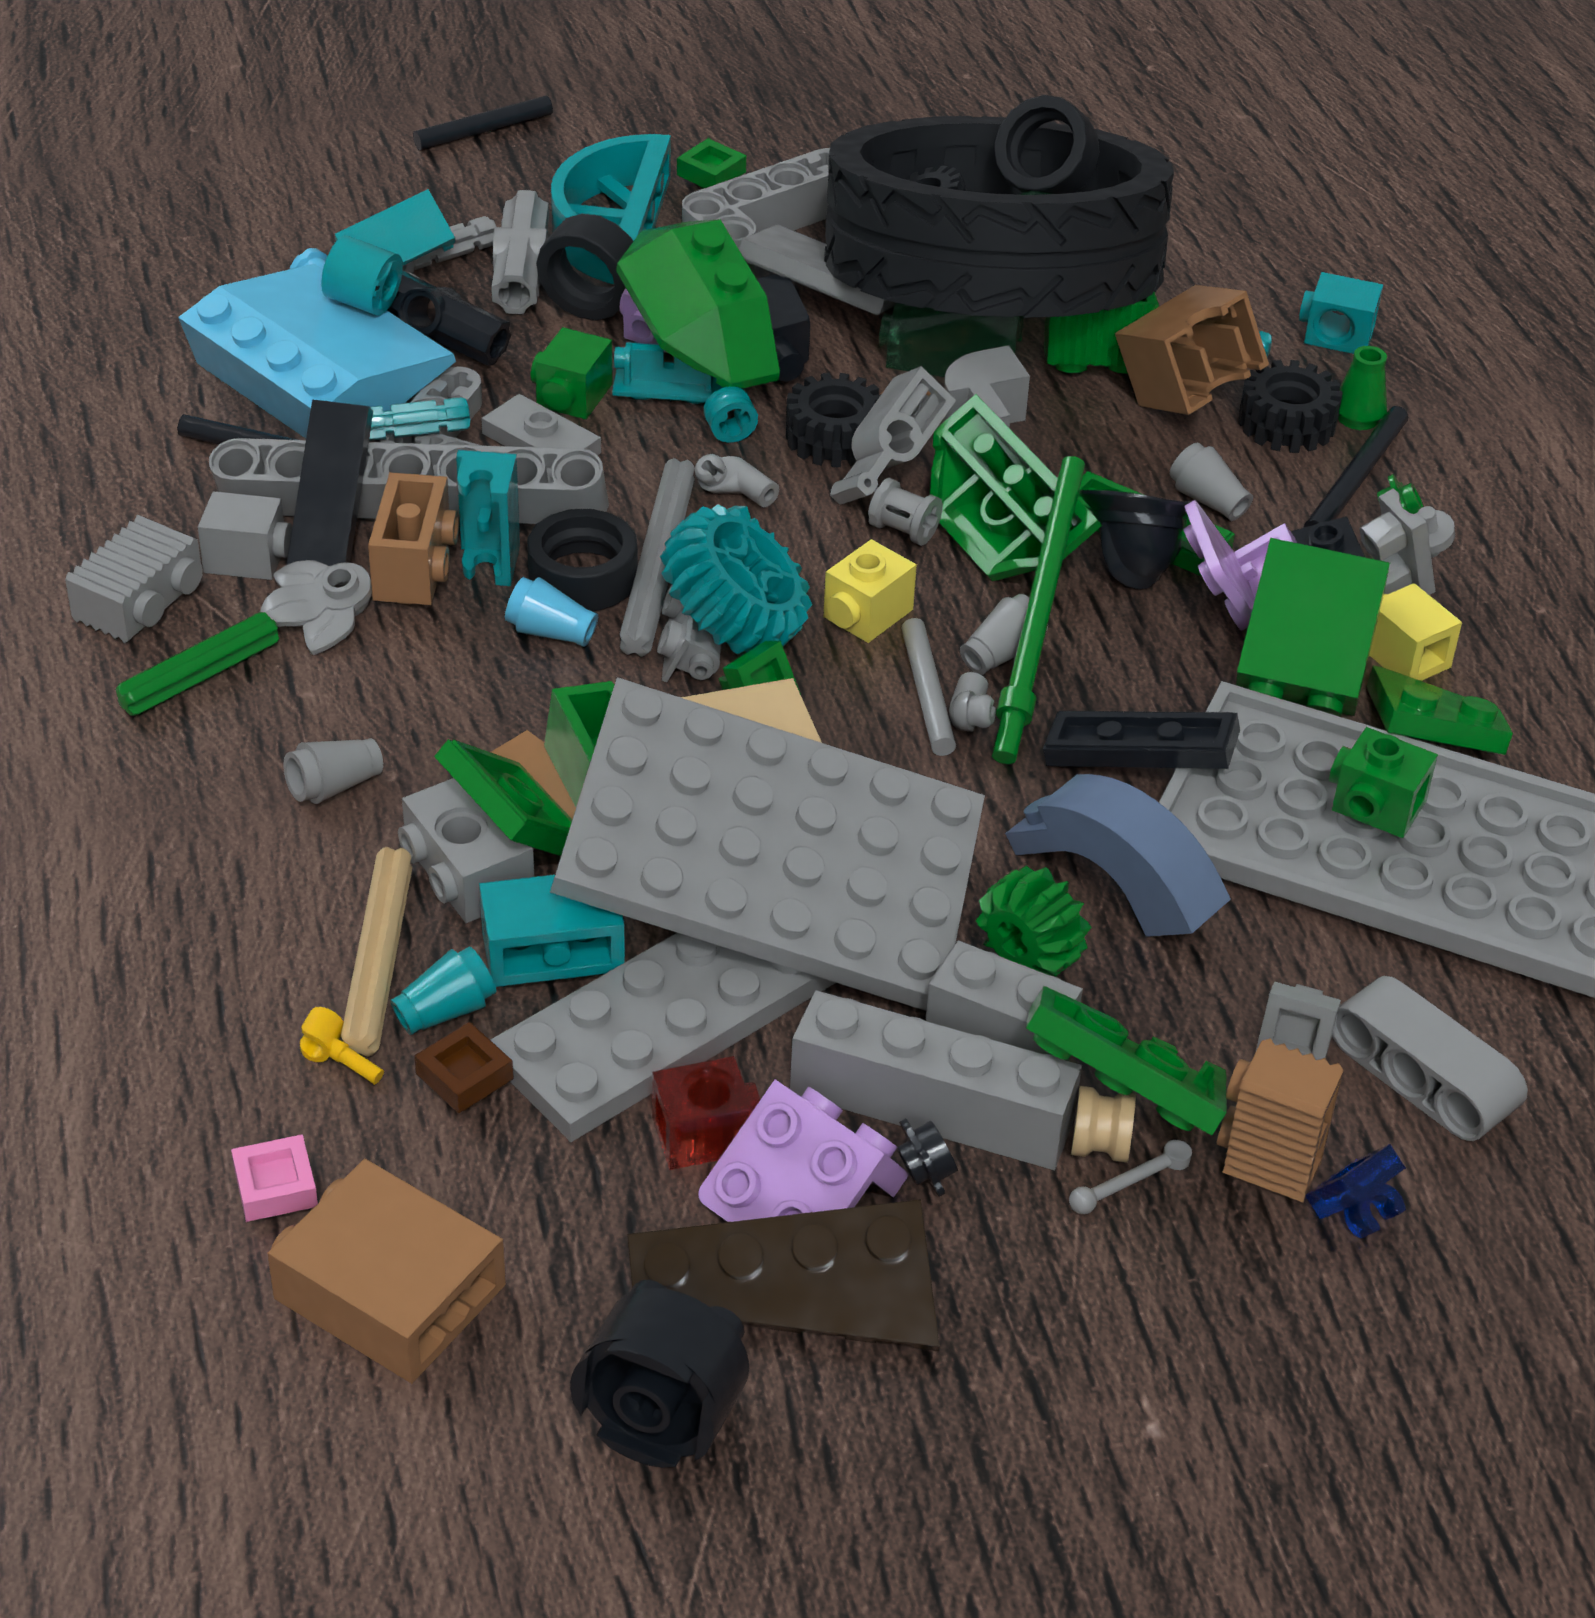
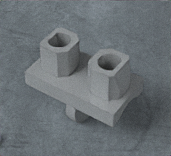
(1407, 542)

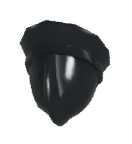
(1137, 534)

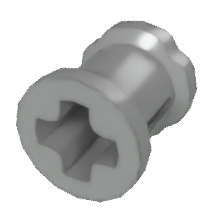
(922, 513)

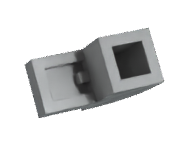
(995, 377)

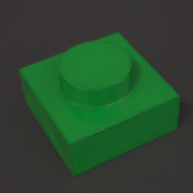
(710, 164)

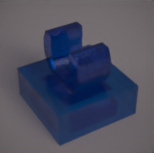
(1357, 1187)

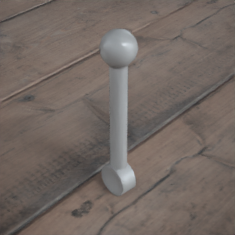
(1175, 1156)

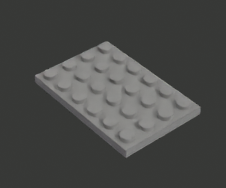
(770, 844)

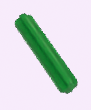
(197, 664)

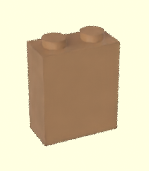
(387, 1269)

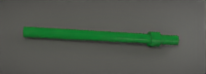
(1017, 700)

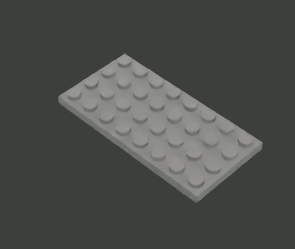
(1485, 871)

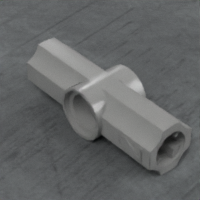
(516, 251)

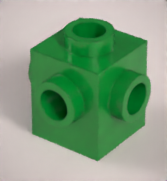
(1382, 781)

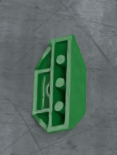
(702, 301)
(996, 493)

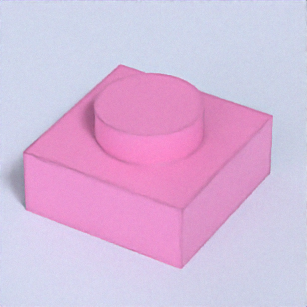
(274, 1178)

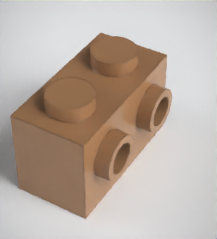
(411, 539)

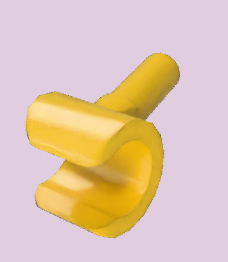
(321, 1040)

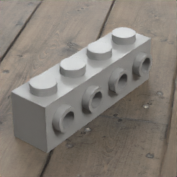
(927, 1072)

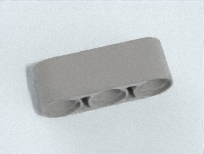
(1429, 1058)

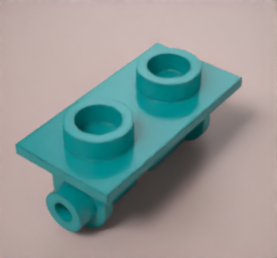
(645, 376)

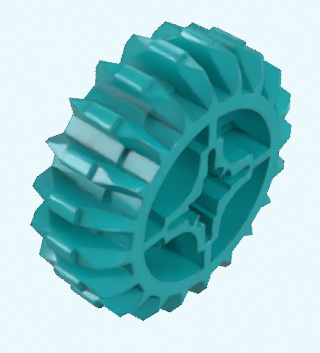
(735, 579)

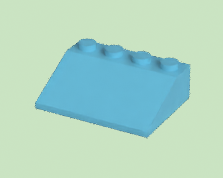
(292, 344)

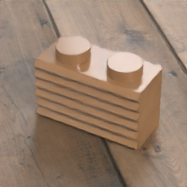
(1279, 1118)

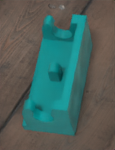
(406, 228)
(488, 512)

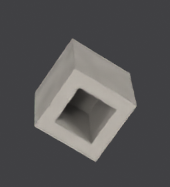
(243, 535)

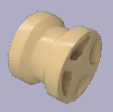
(1103, 1124)

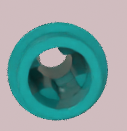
(444, 991)

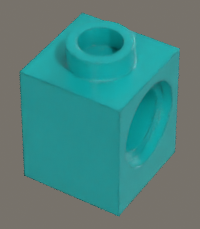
(1350, 296)

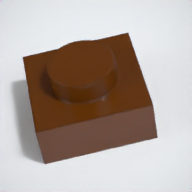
(464, 1067)

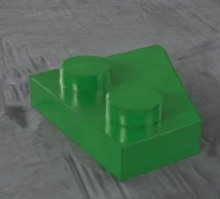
(1437, 714)

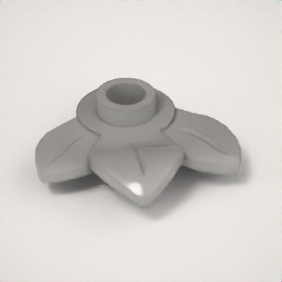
(320, 600)

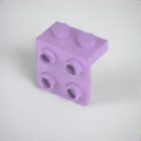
(1226, 570)
(798, 1161)

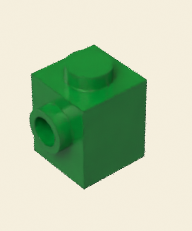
(573, 372)

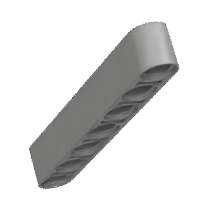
(547, 477)

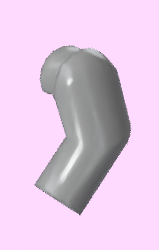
(971, 704)

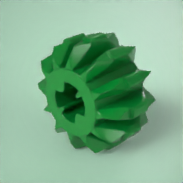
(1034, 921)

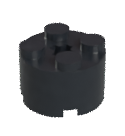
(661, 1374)

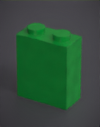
(1312, 626)

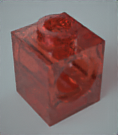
(700, 1110)

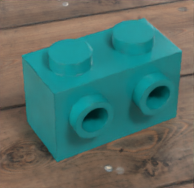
(549, 932)

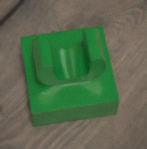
(758, 666)

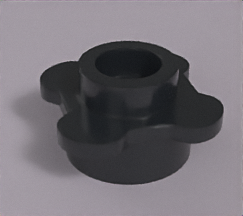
(926, 1155)

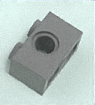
(459, 846)

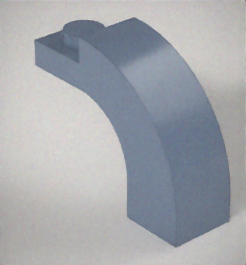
(1135, 842)

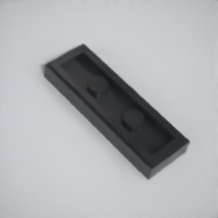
(330, 482)
(1142, 739)

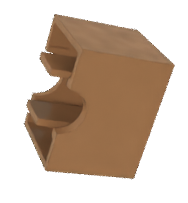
(1191, 348)

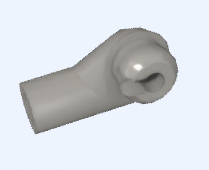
(735, 476)

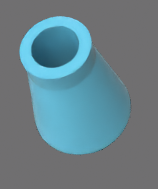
(549, 613)

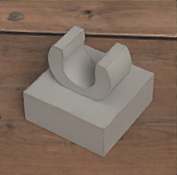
(1300, 1019)

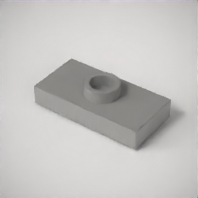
(529, 424)

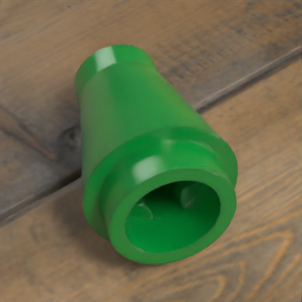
(1364, 389)

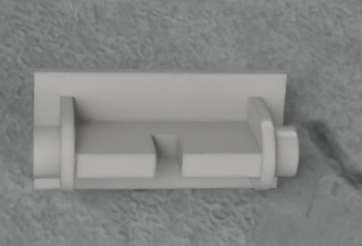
(685, 645)

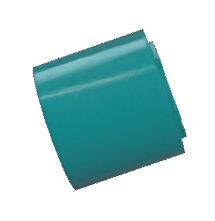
(362, 275)

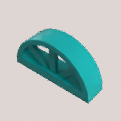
(607, 168)

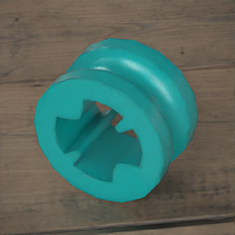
(744, 418)

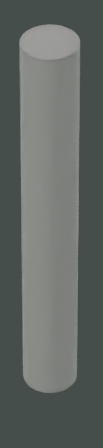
(928, 687)

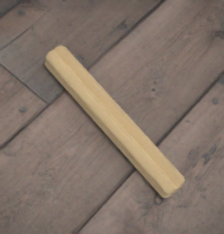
(377, 951)

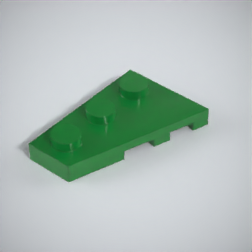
(1149, 1068)

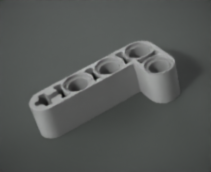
(780, 194)

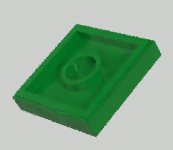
(508, 796)

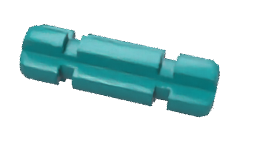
(420, 418)

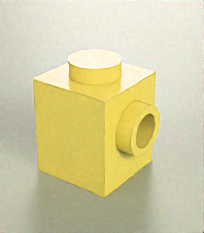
(869, 590)
(1414, 634)

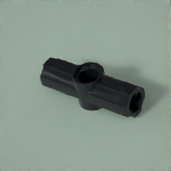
(455, 322)

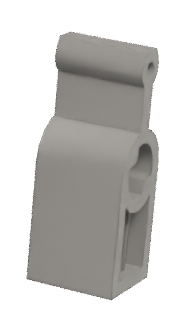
(893, 431)

